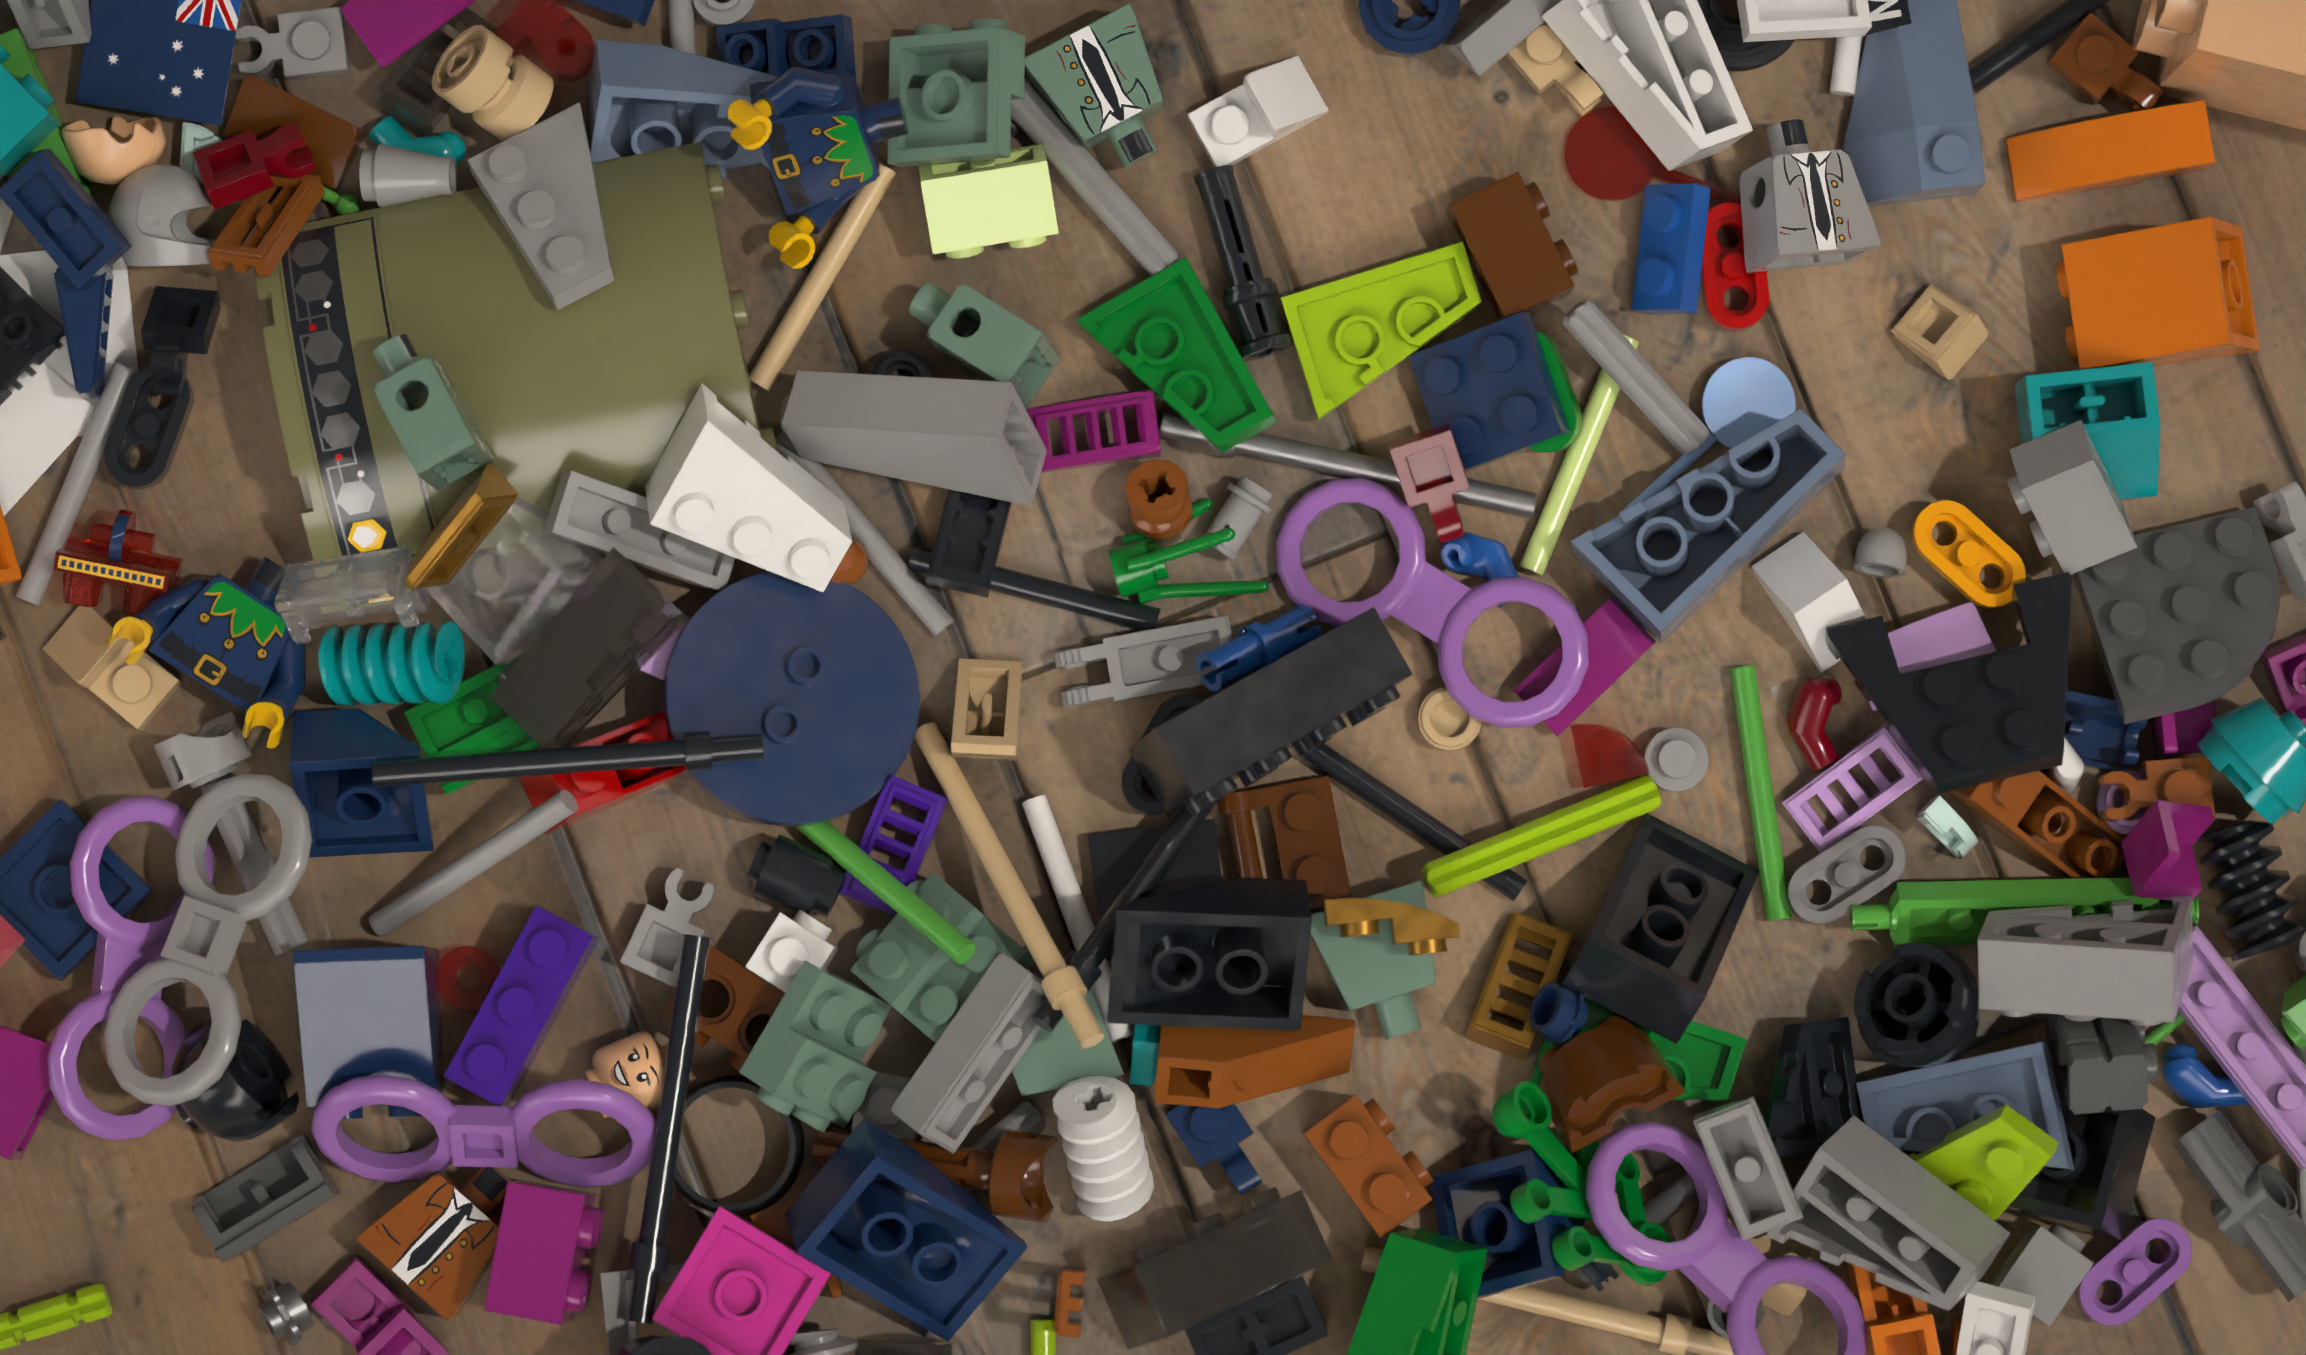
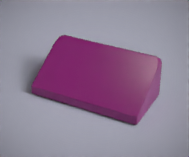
(397, 25)

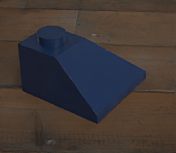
(335, 783)
(1477, 1209)

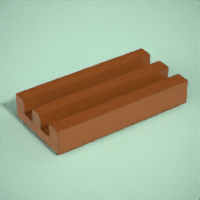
(275, 228)
(1069, 1302)

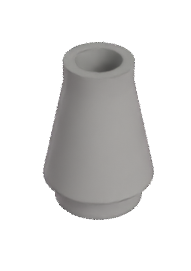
(404, 175)

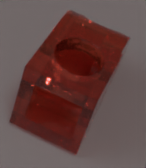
(556, 34)

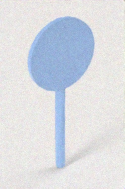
(1735, 405)

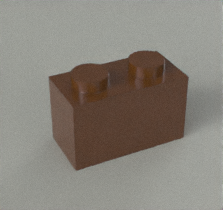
(1512, 246)

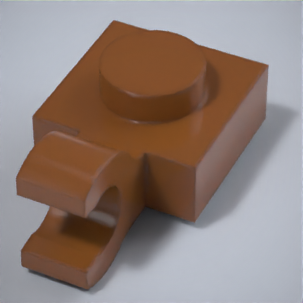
(2099, 62)

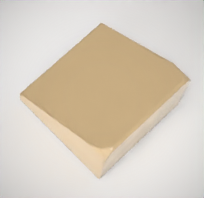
(1941, 331)

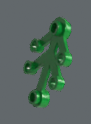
(1525, 1114)

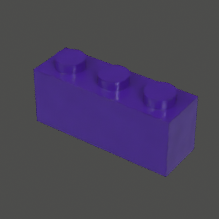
(521, 1007)

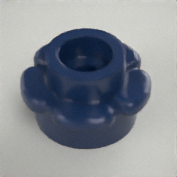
(1558, 1012)

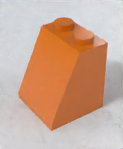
(2159, 295)

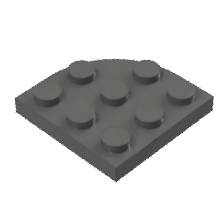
(2183, 612)

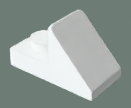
(1257, 112)

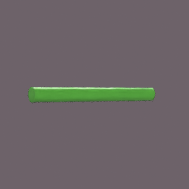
(1760, 792)
(890, 890)

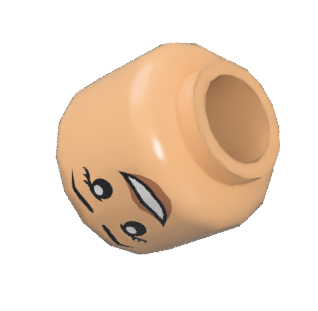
(633, 1066)

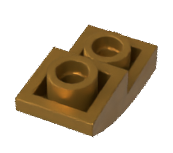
(1410, 925)

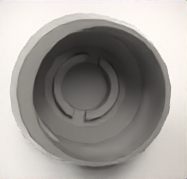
(153, 216)

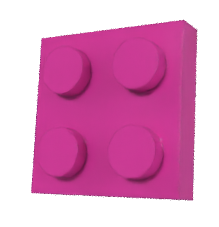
(741, 1290)

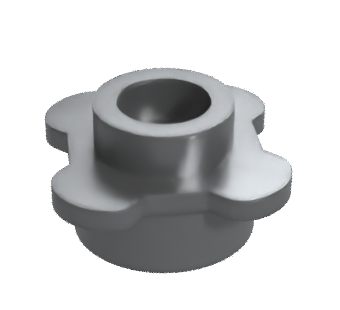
(284, 1313)

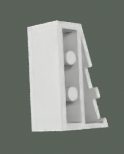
(1657, 71)
(745, 498)

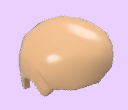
(115, 153)

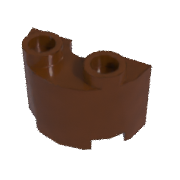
(1601, 1077)

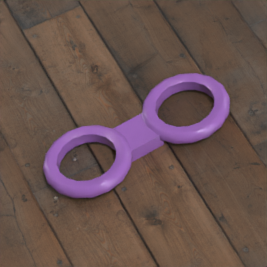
(1434, 602)
(120, 952)
(484, 1133)
(1713, 1254)

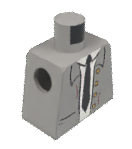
(1803, 206)

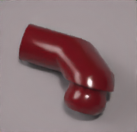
(1809, 716)

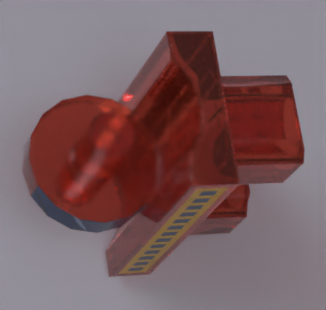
(118, 556)

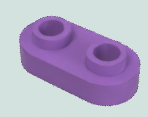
(2134, 1274)

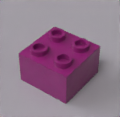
(543, 1252)

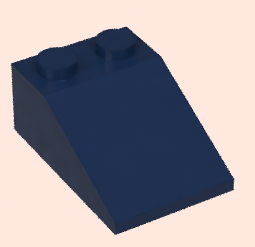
(902, 1231)

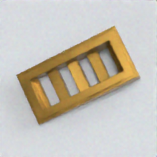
(1494, 1034)

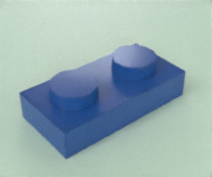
(1671, 249)

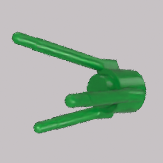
(1141, 566)

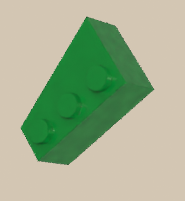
(1421, 1296)

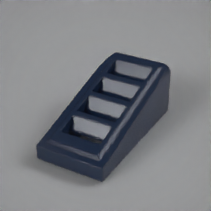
(86, 330)

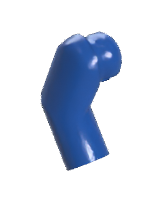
(1478, 557)
(2195, 1082)

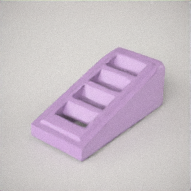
(1868, 806)

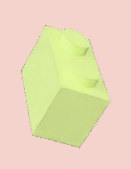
(989, 202)

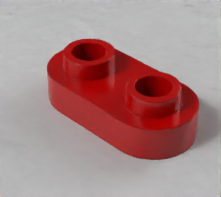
(1726, 270)

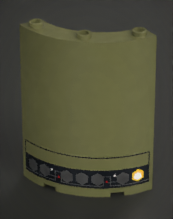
(544, 385)

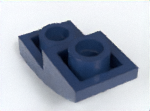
(777, 45)

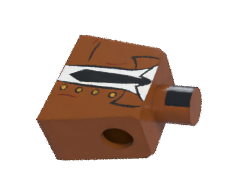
(441, 1237)

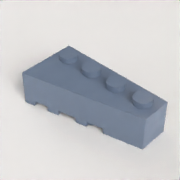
(1696, 534)

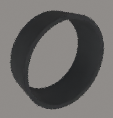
(790, 1172)

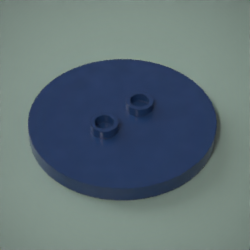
(811, 675)

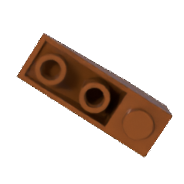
(2046, 824)
(1240, 1064)

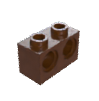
(749, 999)

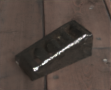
(403, 108)

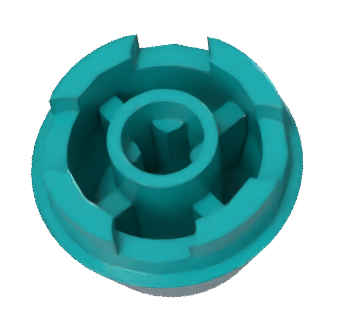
(2261, 756)

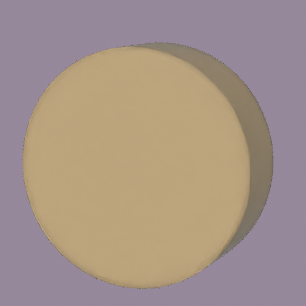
(1446, 723)

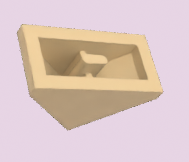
(987, 709)

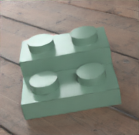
(955, 92)
(921, 977)
(815, 1049)

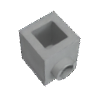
(2047, 1267)

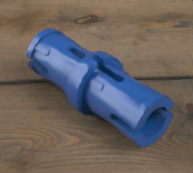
(1257, 647)

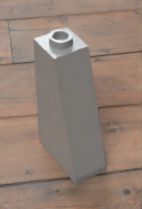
(918, 431)

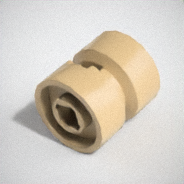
(485, 80)

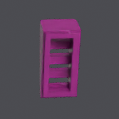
(1148, 432)

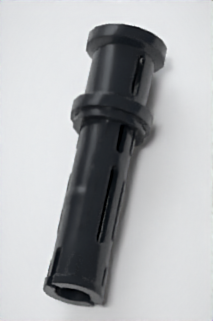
(1248, 292)

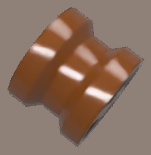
(1166, 514)

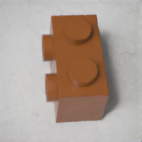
(1368, 1166)

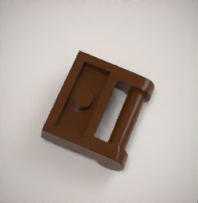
(1303, 834)

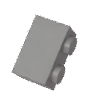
(2071, 499)

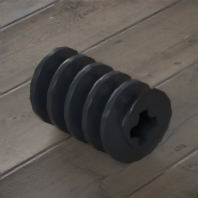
(2251, 887)

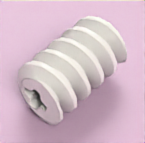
(1103, 1147)

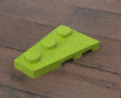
(1374, 320)
(1990, 1159)

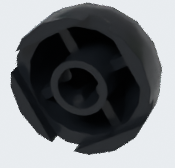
(247, 1096)

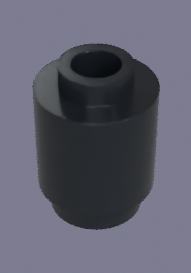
(797, 876)

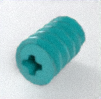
(392, 664)

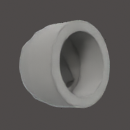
(1881, 554)

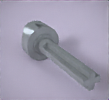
(203, 763)

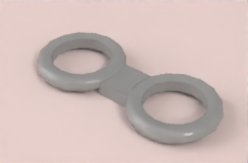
(207, 939)

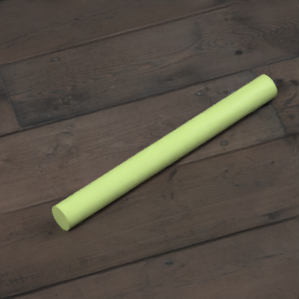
(1571, 473)

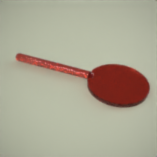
(1615, 163)

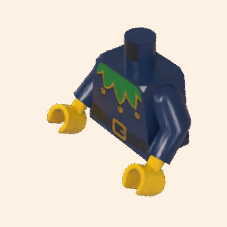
(816, 147)
(226, 642)

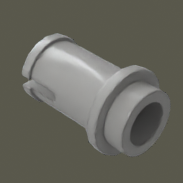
(1241, 514)

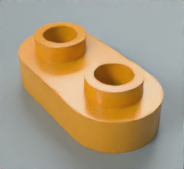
(1970, 550)

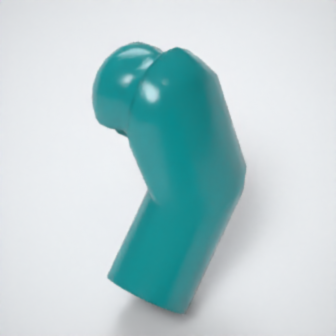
(393, 134)

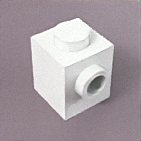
(788, 946)

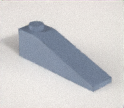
(664, 99)
(1915, 111)

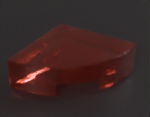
(1606, 755)

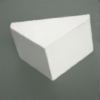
(1808, 594)

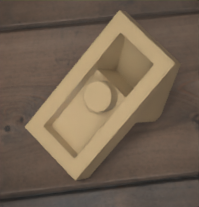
(130, 690)

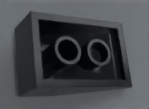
(1661, 929)
(1213, 956)
(2107, 1164)

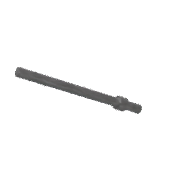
(1347, 465)

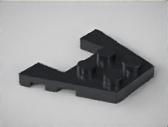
(1975, 714)

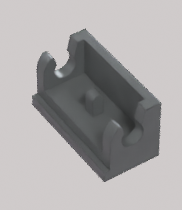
(264, 1199)

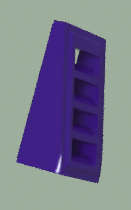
(915, 796)

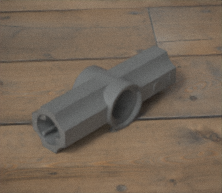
(2249, 1201)

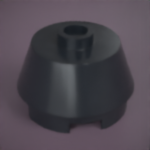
(1918, 1006)

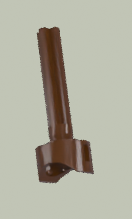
(1009, 1173)

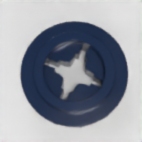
(1416, 34)

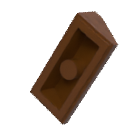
(268, 108)

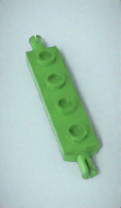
(1957, 909)

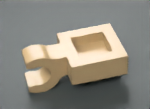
(1547, 61)

